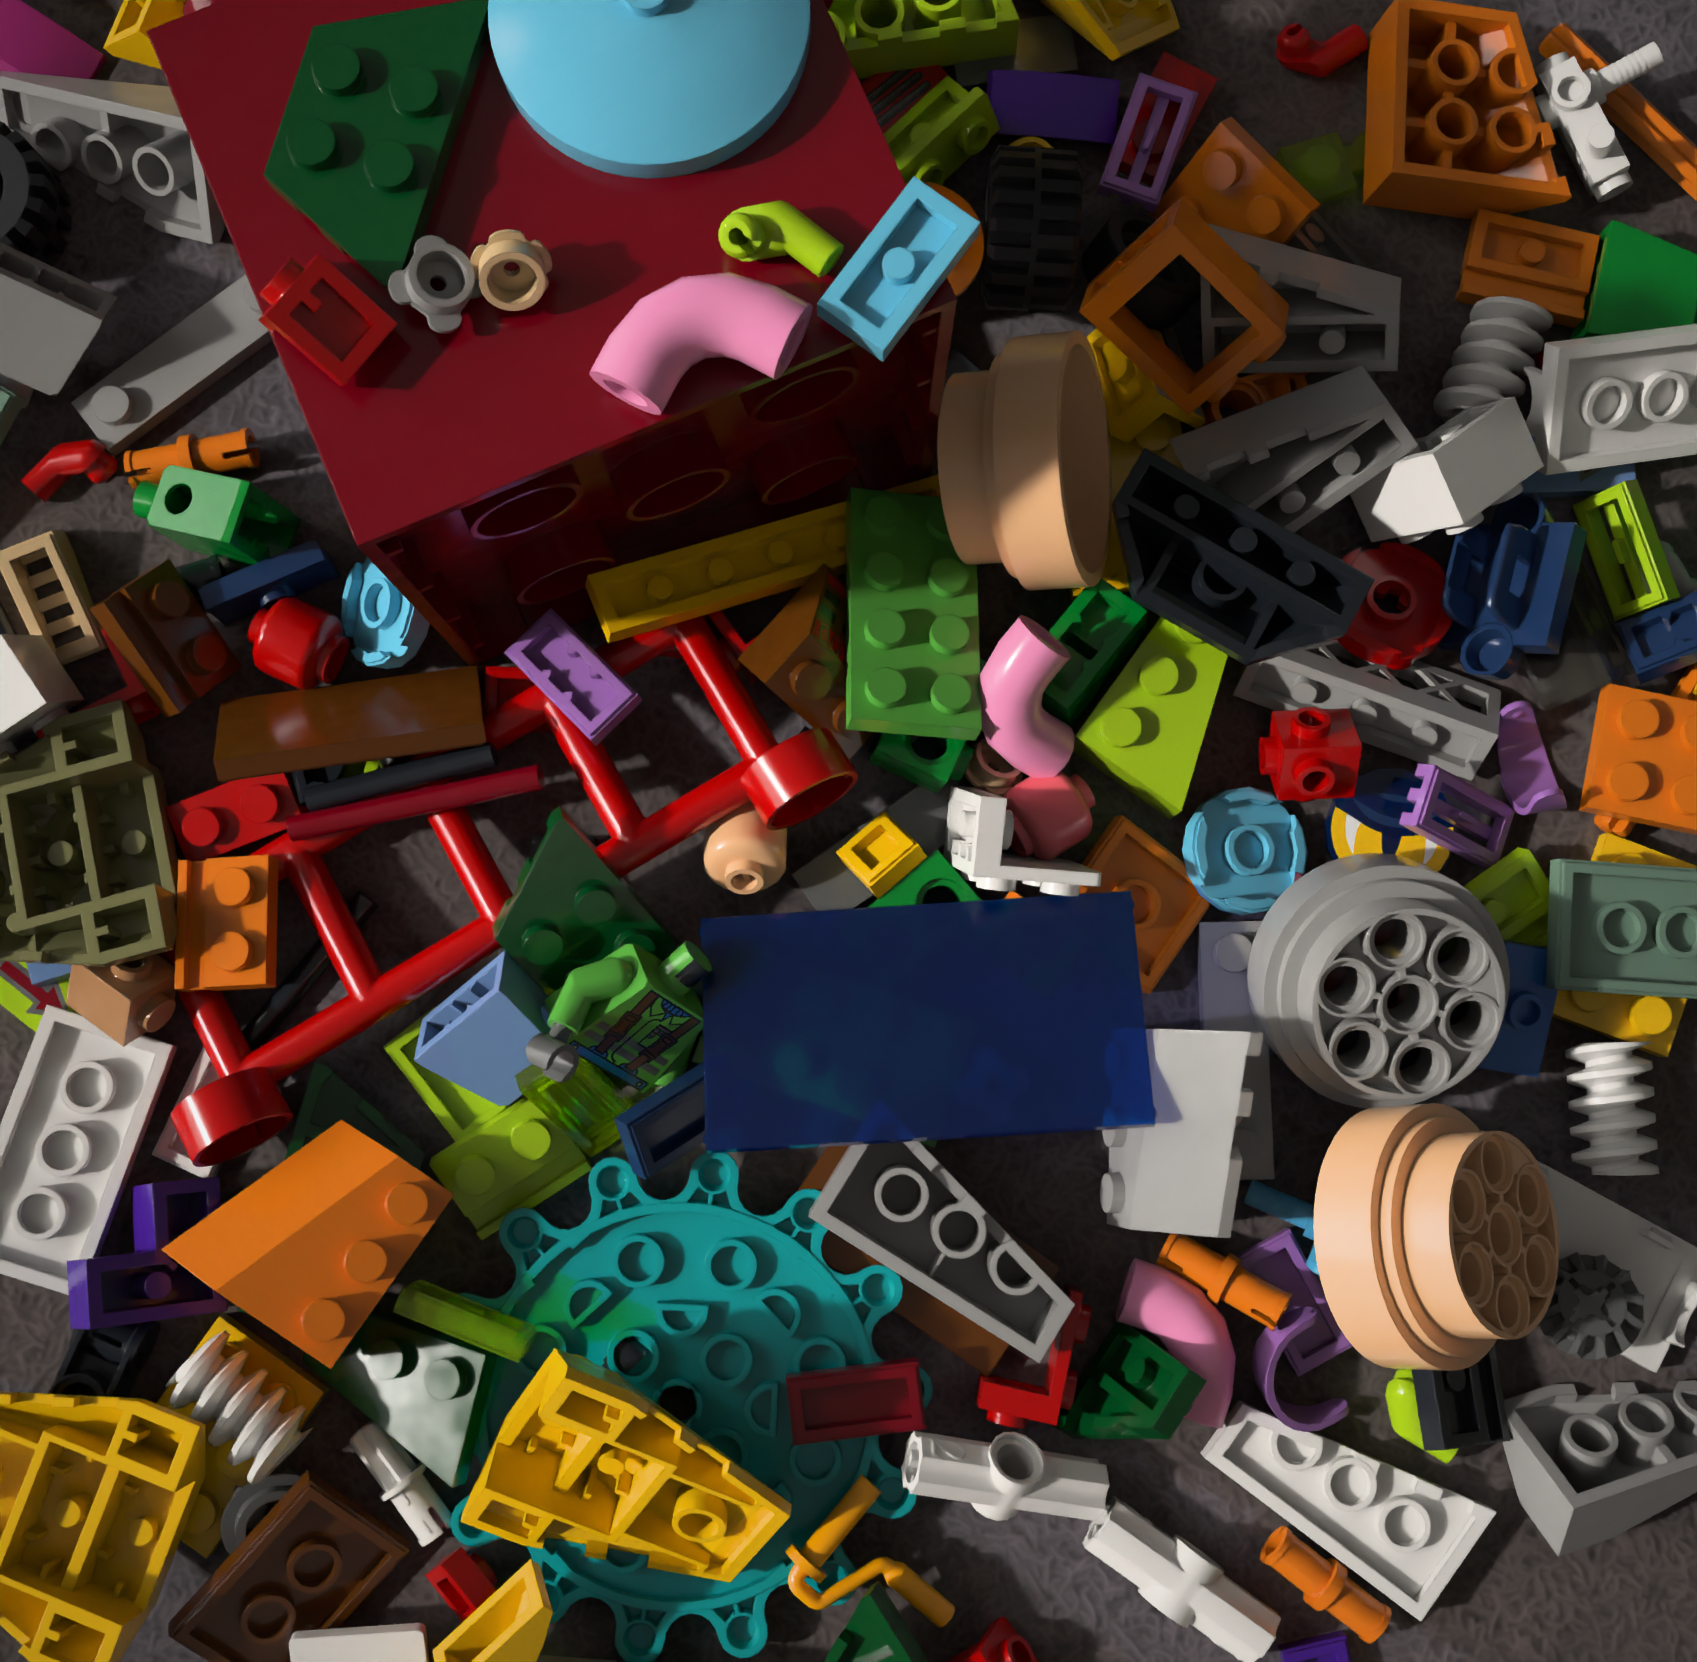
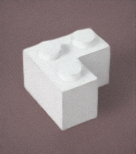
(1451, 475)

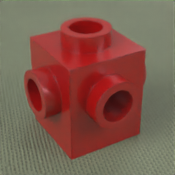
(1311, 754)

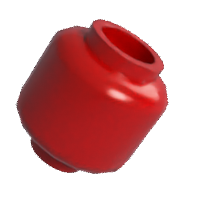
(298, 643)

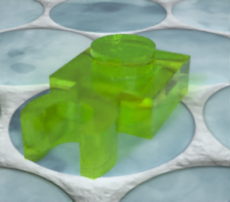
(1325, 165)

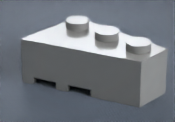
(1335, 315)
(1300, 448)

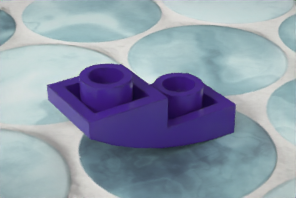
(1054, 106)

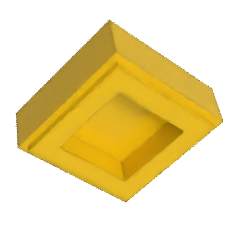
(881, 854)

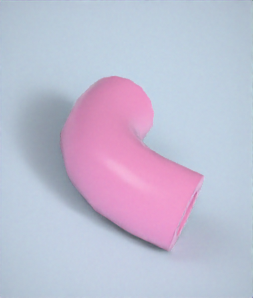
(694, 322)
(1012, 700)
(1189, 1329)

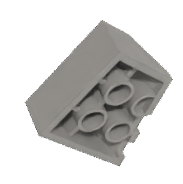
(1187, 1166)

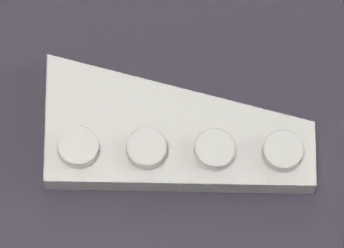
(1366, 1513)

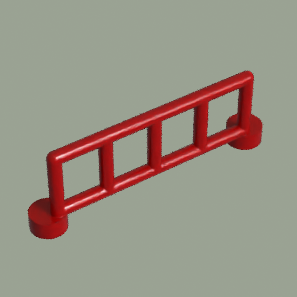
(781, 780)

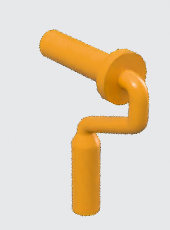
(829, 1536)

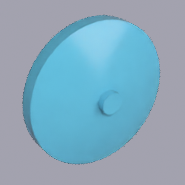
(650, 80)

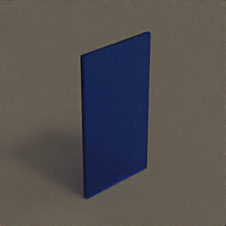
(924, 1023)

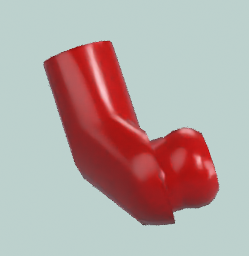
(1317, 58)

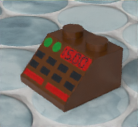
(805, 656)

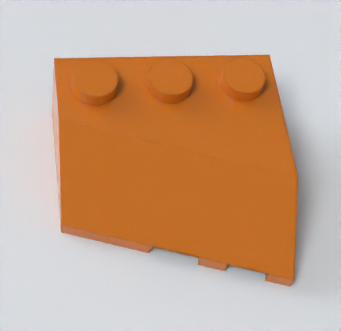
(1455, 114)
(316, 1239)

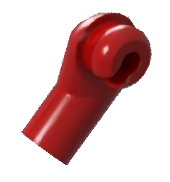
(69, 460)

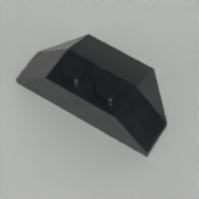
(1228, 568)

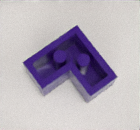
(147, 1282)

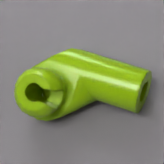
(777, 231)
(1404, 1413)

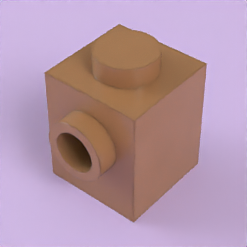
(124, 997)

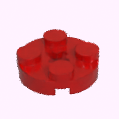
(1418, 585)

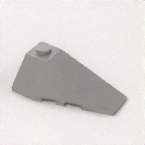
(123, 139)
(1600, 1460)

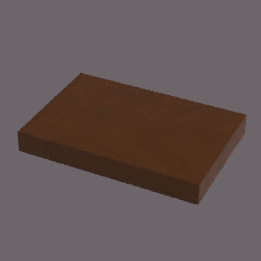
(293, 1572)

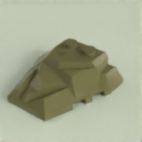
(86, 845)

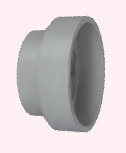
(1331, 923)

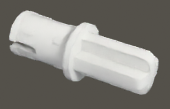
(402, 1482)

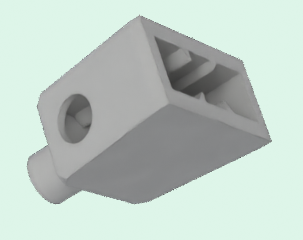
(44, 323)

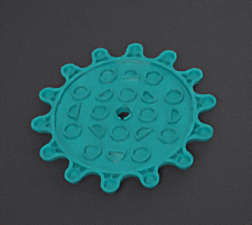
(725, 1312)

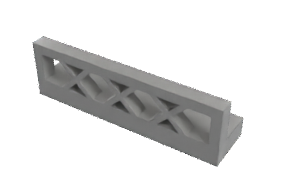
(1405, 721)

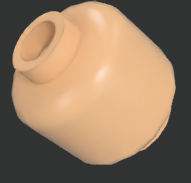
(743, 852)

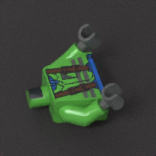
(625, 1017)

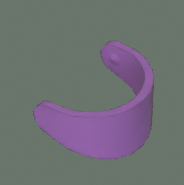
(1524, 763)
(1264, 1361)

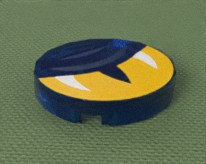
(1372, 820)

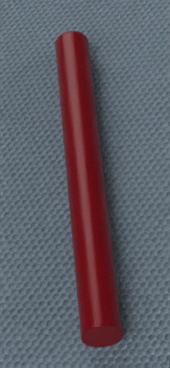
(415, 803)

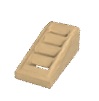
(67, 570)

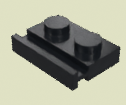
(1461, 1405)

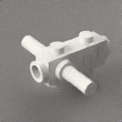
(1573, 108)

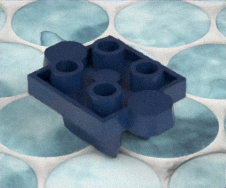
(1510, 586)

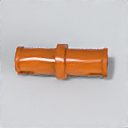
(207, 454)
(1225, 1279)
(1325, 1584)

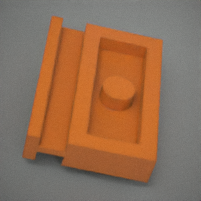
(1529, 263)
(226, 923)

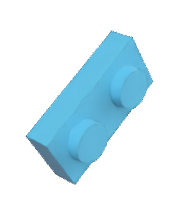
(898, 268)

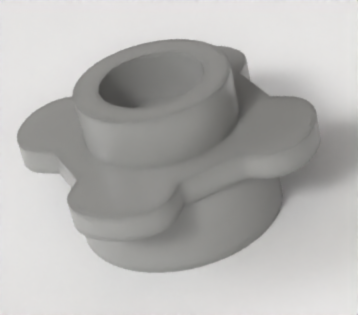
(436, 260)

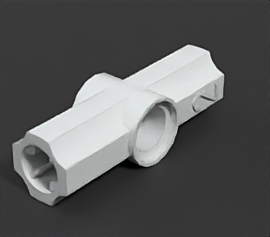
(1004, 1476)
(1182, 1581)

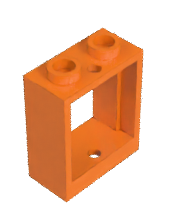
(1187, 234)

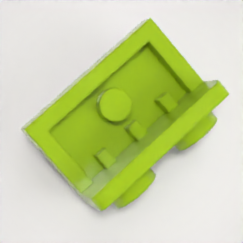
(941, 132)

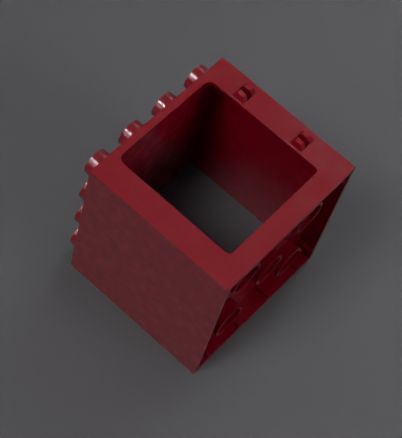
(488, 454)

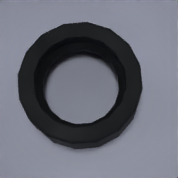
(1167, 294)

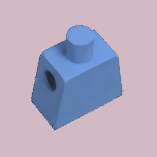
(484, 1031)

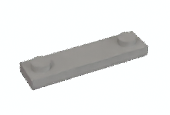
(175, 368)
(1225, 1006)

